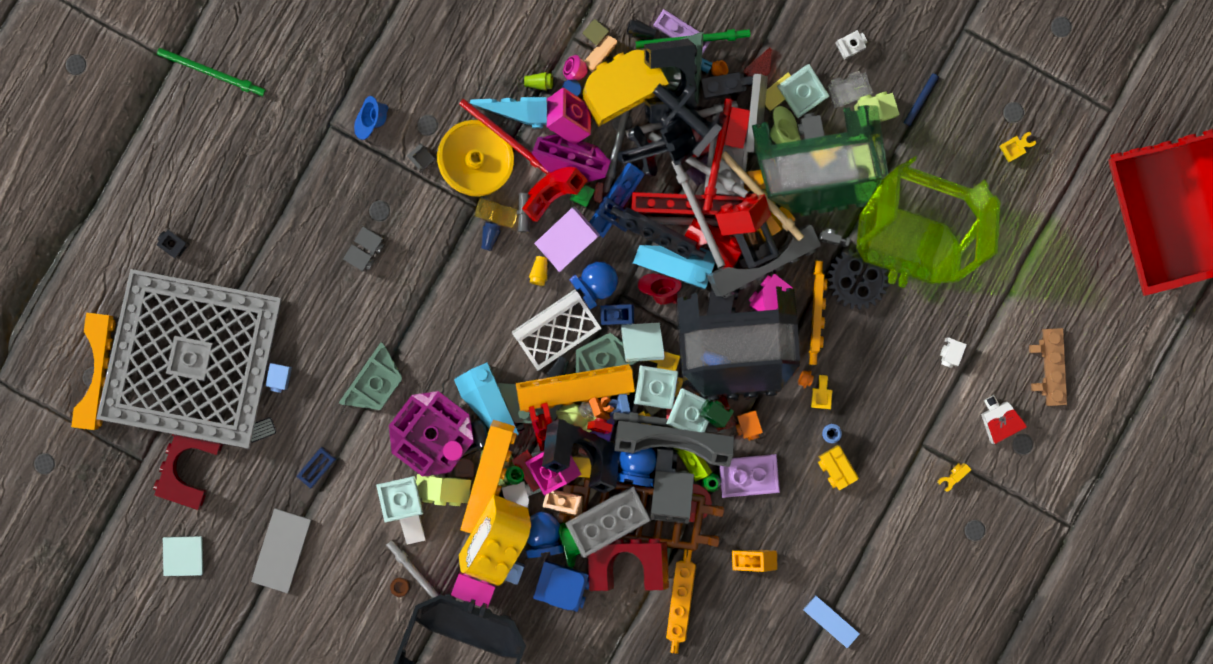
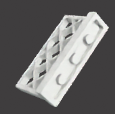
(548, 315)

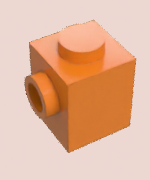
(748, 425)

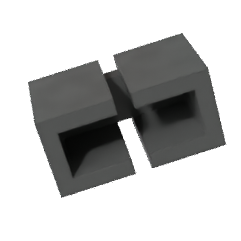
(360, 258)

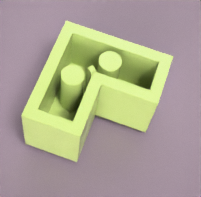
(885, 102)
(443, 490)

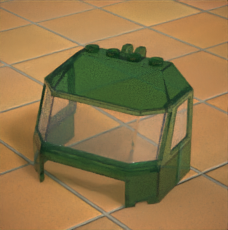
(825, 169)

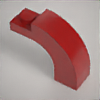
(555, 184)

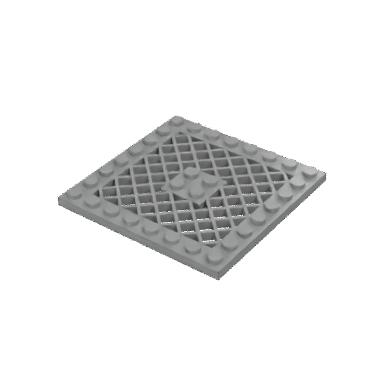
(189, 358)

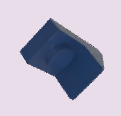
(617, 314)

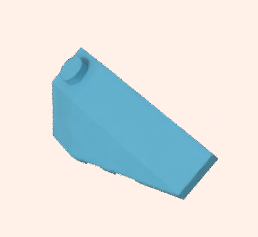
(527, 110)
(690, 270)
(483, 395)

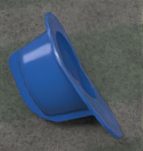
(371, 116)

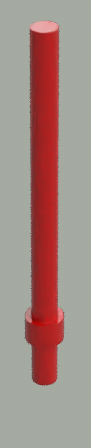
(502, 134)
(710, 191)

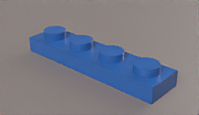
(619, 194)

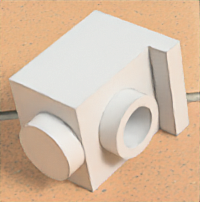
(847, 49)
(952, 352)

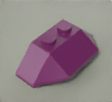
(557, 153)

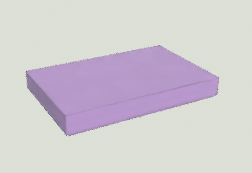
(567, 239)
(750, 476)

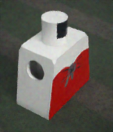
(1001, 420)

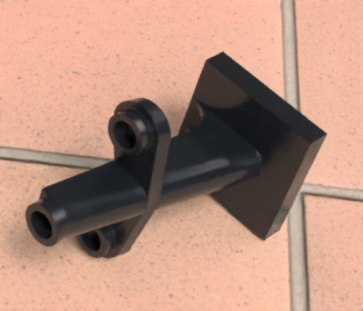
(706, 129)
(676, 139)

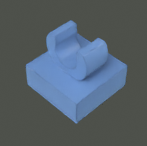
(621, 404)

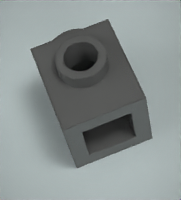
(810, 126)

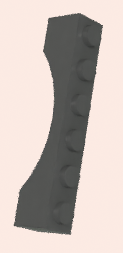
(728, 279)
(711, 447)

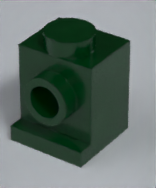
(715, 413)

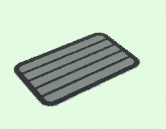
(263, 429)

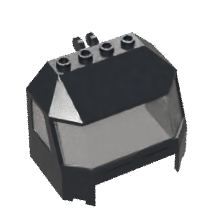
(739, 350)

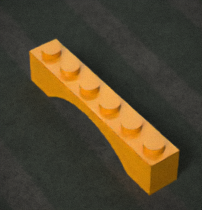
(98, 331)

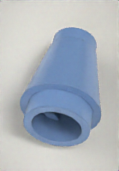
(836, 436)

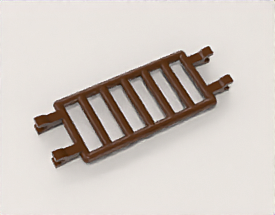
(697, 538)

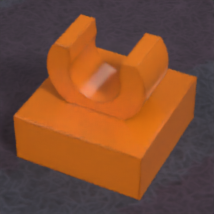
(599, 407)

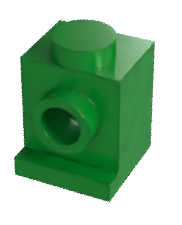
(583, 197)

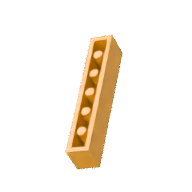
(575, 387)
(489, 471)

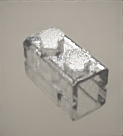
(849, 89)

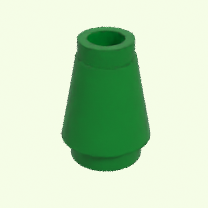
(513, 475)
(705, 482)

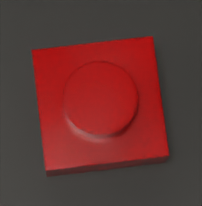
(600, 425)

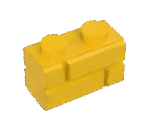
(838, 468)

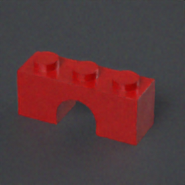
(726, 244)

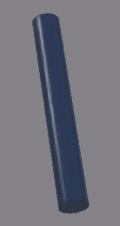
(921, 99)

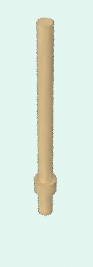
(788, 224)

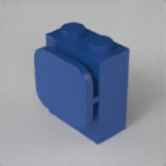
(562, 586)

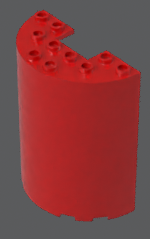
(1168, 210)

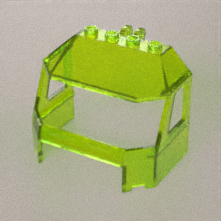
(921, 245)

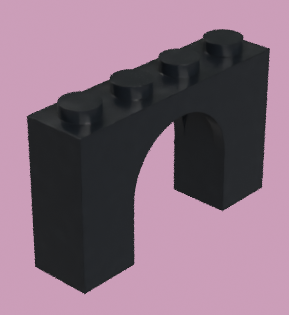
(665, 54)
(603, 458)

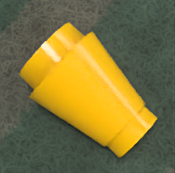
(538, 274)

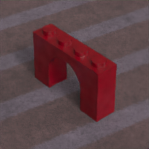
(170, 484)
(651, 554)

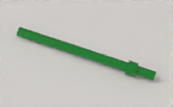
(729, 35)
(245, 85)

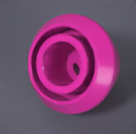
(575, 68)

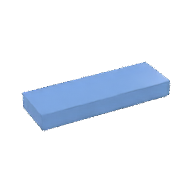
(831, 621)

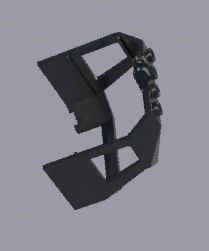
(467, 625)

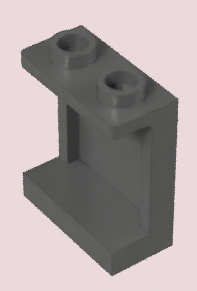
(672, 496)

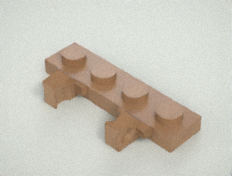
(1054, 366)

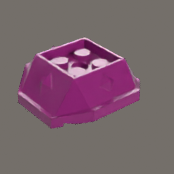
(410, 428)

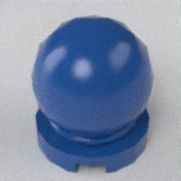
(596, 282)
(637, 467)
(544, 535)

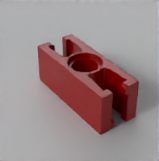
(540, 423)

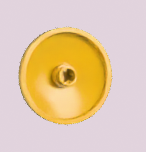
(474, 159)

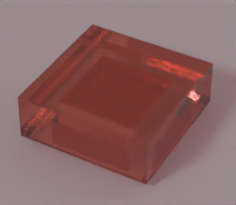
(598, 193)

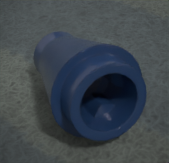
(489, 235)

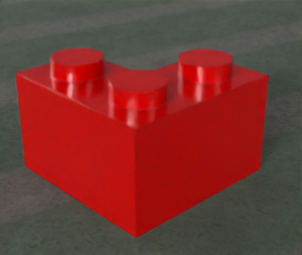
(744, 217)

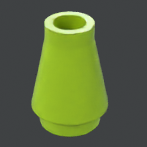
(539, 81)

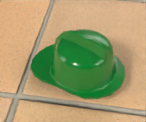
(569, 544)

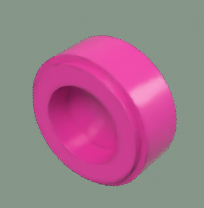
(452, 450)

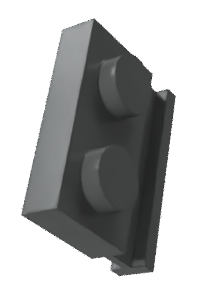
(831, 237)

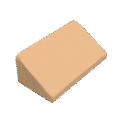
(600, 53)
(563, 502)

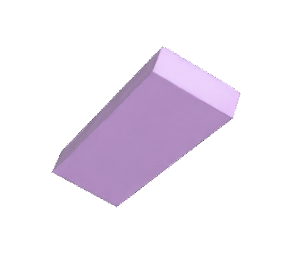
(675, 27)

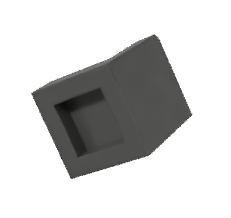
(421, 157)

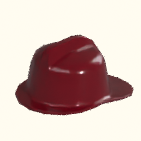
(660, 287)

